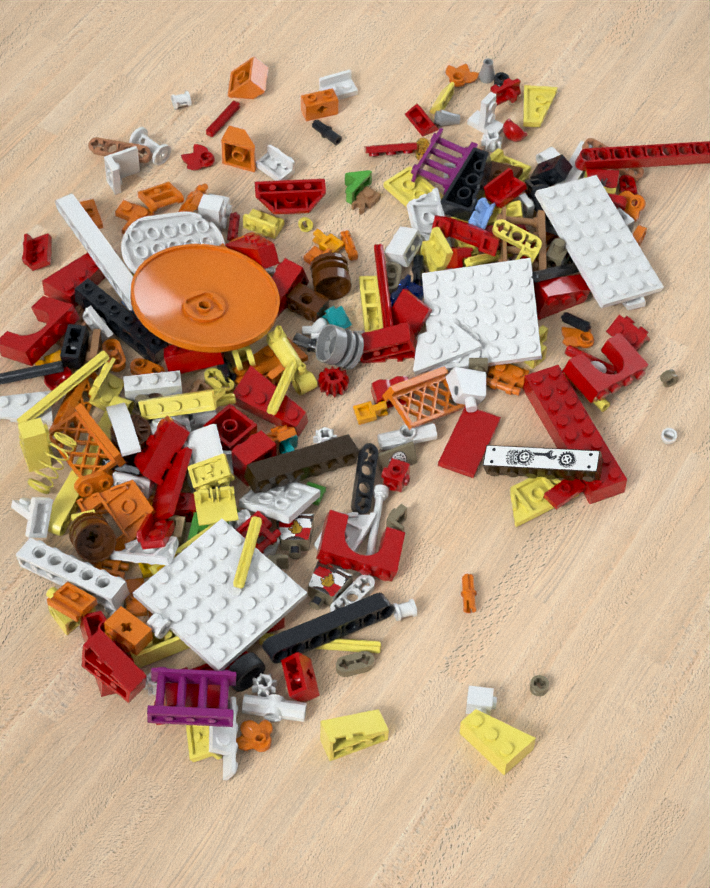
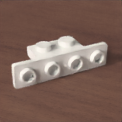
(223, 741)

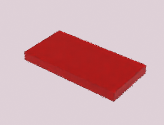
(468, 442)
(167, 495)

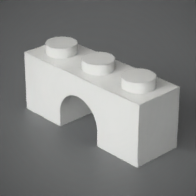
(163, 383)

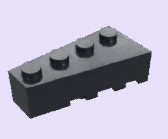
(468, 185)

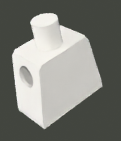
(467, 387)

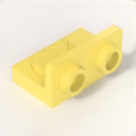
(263, 223)
(211, 473)
(199, 743)

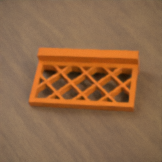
(418, 386)
(95, 433)

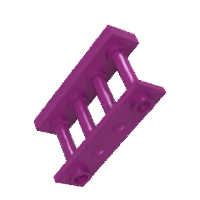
(452, 172)
(187, 715)

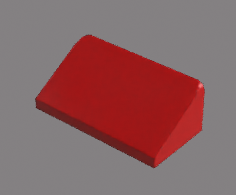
(421, 120)

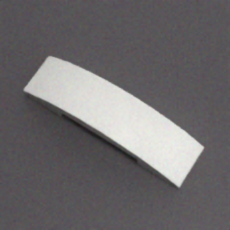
(123, 429)

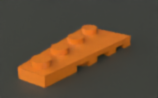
(265, 361)

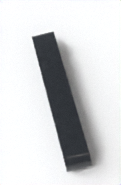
(328, 627)

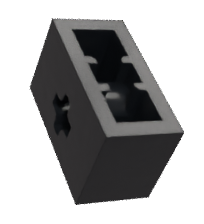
(552, 170)
(75, 346)

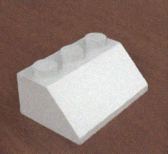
(204, 445)

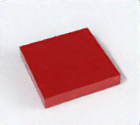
(411, 310)

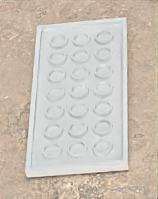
(599, 241)

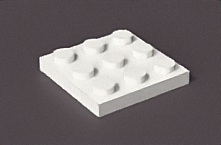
(281, 502)

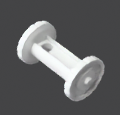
(160, 153)

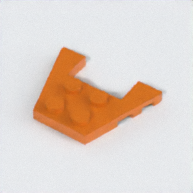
(125, 505)

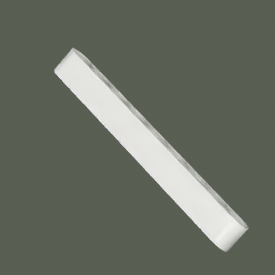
(96, 246)

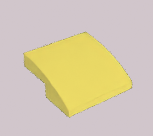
(436, 251)

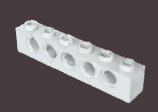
(60, 568)

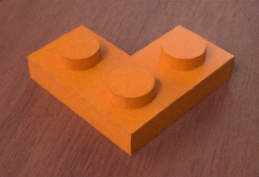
(131, 213)

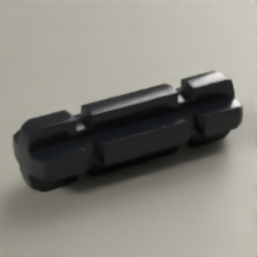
(576, 322)

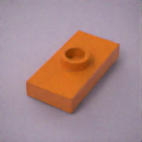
(91, 209)
(132, 603)

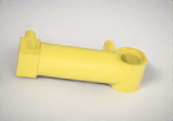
(303, 380)

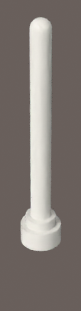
(380, 494)

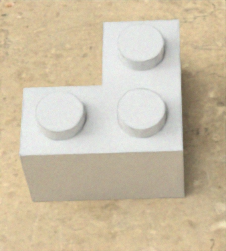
(215, 209)

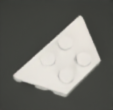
(422, 213)
(443, 346)
(355, 532)
(153, 556)

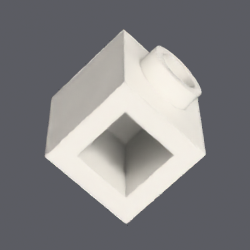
(480, 699)

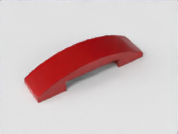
(467, 233)

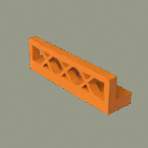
(71, 401)

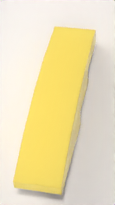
(370, 303)

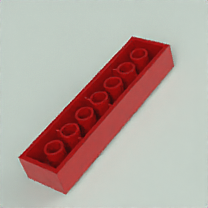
(572, 428)

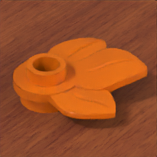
(461, 75)
(632, 210)
(577, 337)
(255, 735)

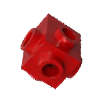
(396, 475)

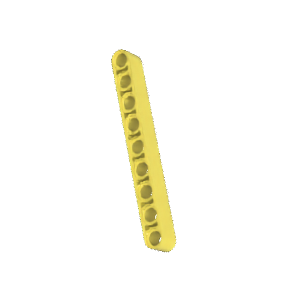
(65, 502)

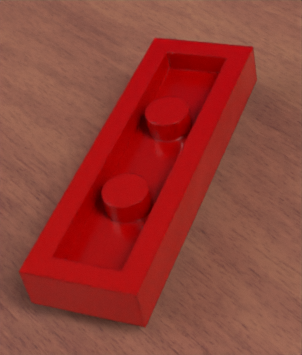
(390, 149)

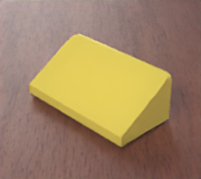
(443, 98)

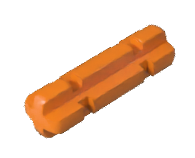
(349, 245)

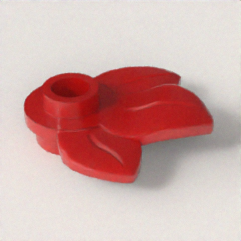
(199, 158)

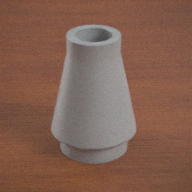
(487, 71)
(445, 118)

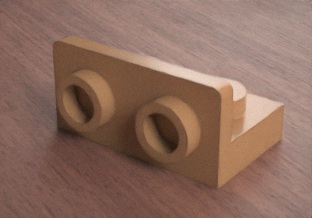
(94, 346)

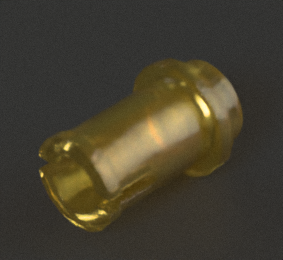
(422, 145)

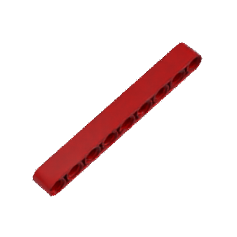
(644, 156)

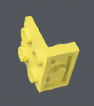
(105, 387)

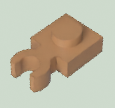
(365, 198)

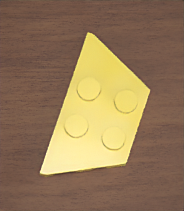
(528, 499)

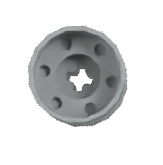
(339, 347)

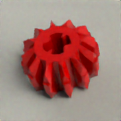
(333, 381)

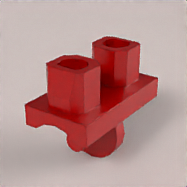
(508, 91)

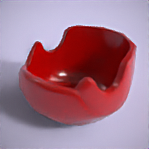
(513, 131)
(56, 379)

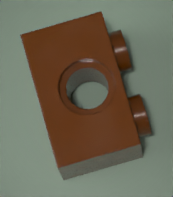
(307, 302)

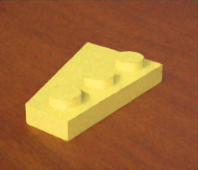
(536, 104)

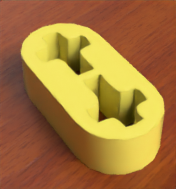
(219, 382)

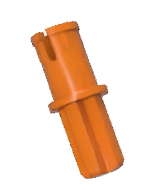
(468, 593)

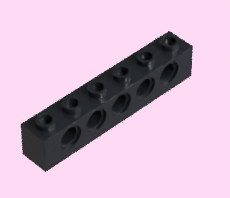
(121, 321)

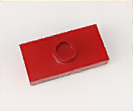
(563, 492)

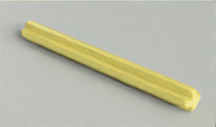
(64, 387)
(343, 644)

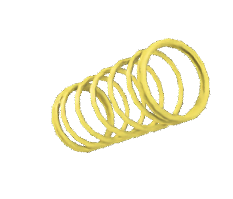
(63, 439)

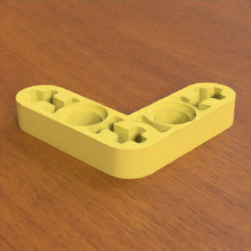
(525, 249)

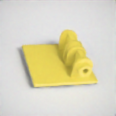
(215, 505)

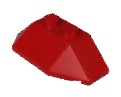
(290, 195)

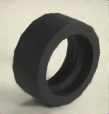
(247, 668)

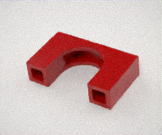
(32, 347)
(596, 384)
(335, 550)

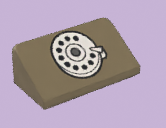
(403, 453)

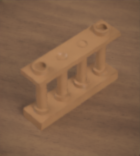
(538, 223)

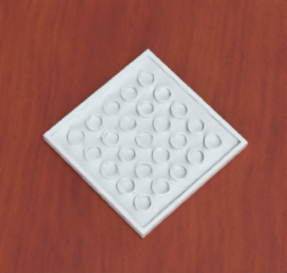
(491, 305)
(206, 607)

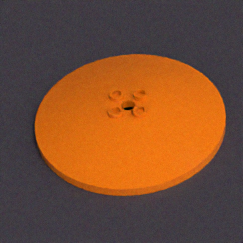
(182, 278)

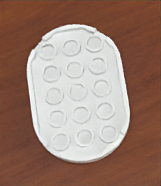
(164, 231)

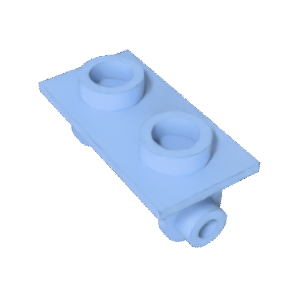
(482, 214)

